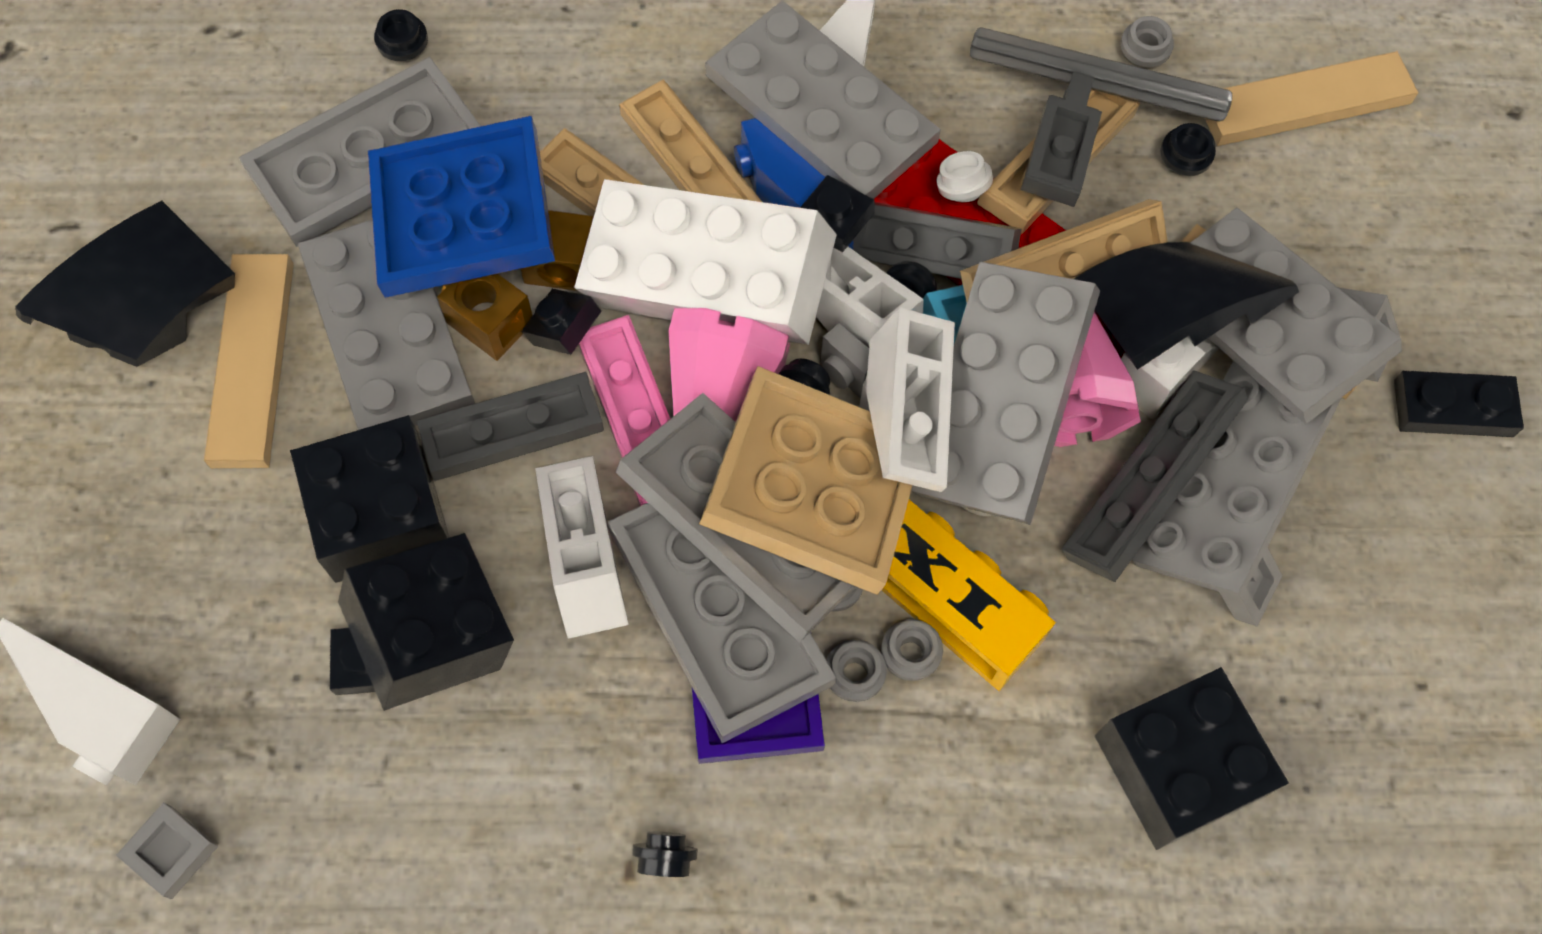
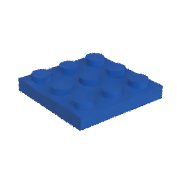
(459, 207)

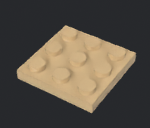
(808, 483)

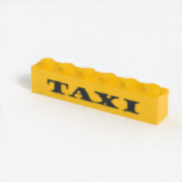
(964, 598)

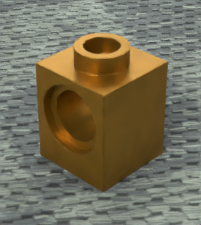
(569, 241)
(489, 329)

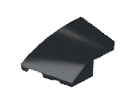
(131, 287)
(1179, 292)

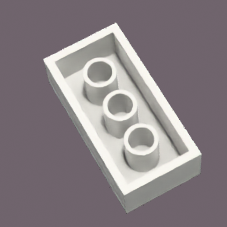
(713, 252)

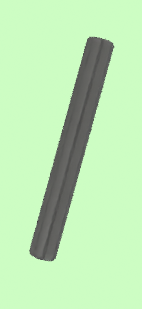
(1108, 75)

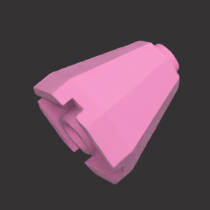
(720, 357)
(1101, 393)

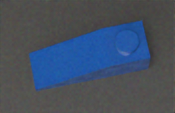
(774, 168)

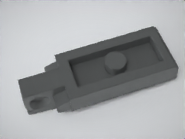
(1063, 144)

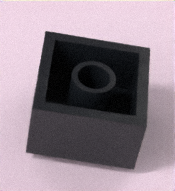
(368, 495)
(424, 620)
(1189, 758)

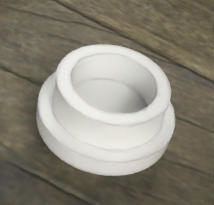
(964, 176)

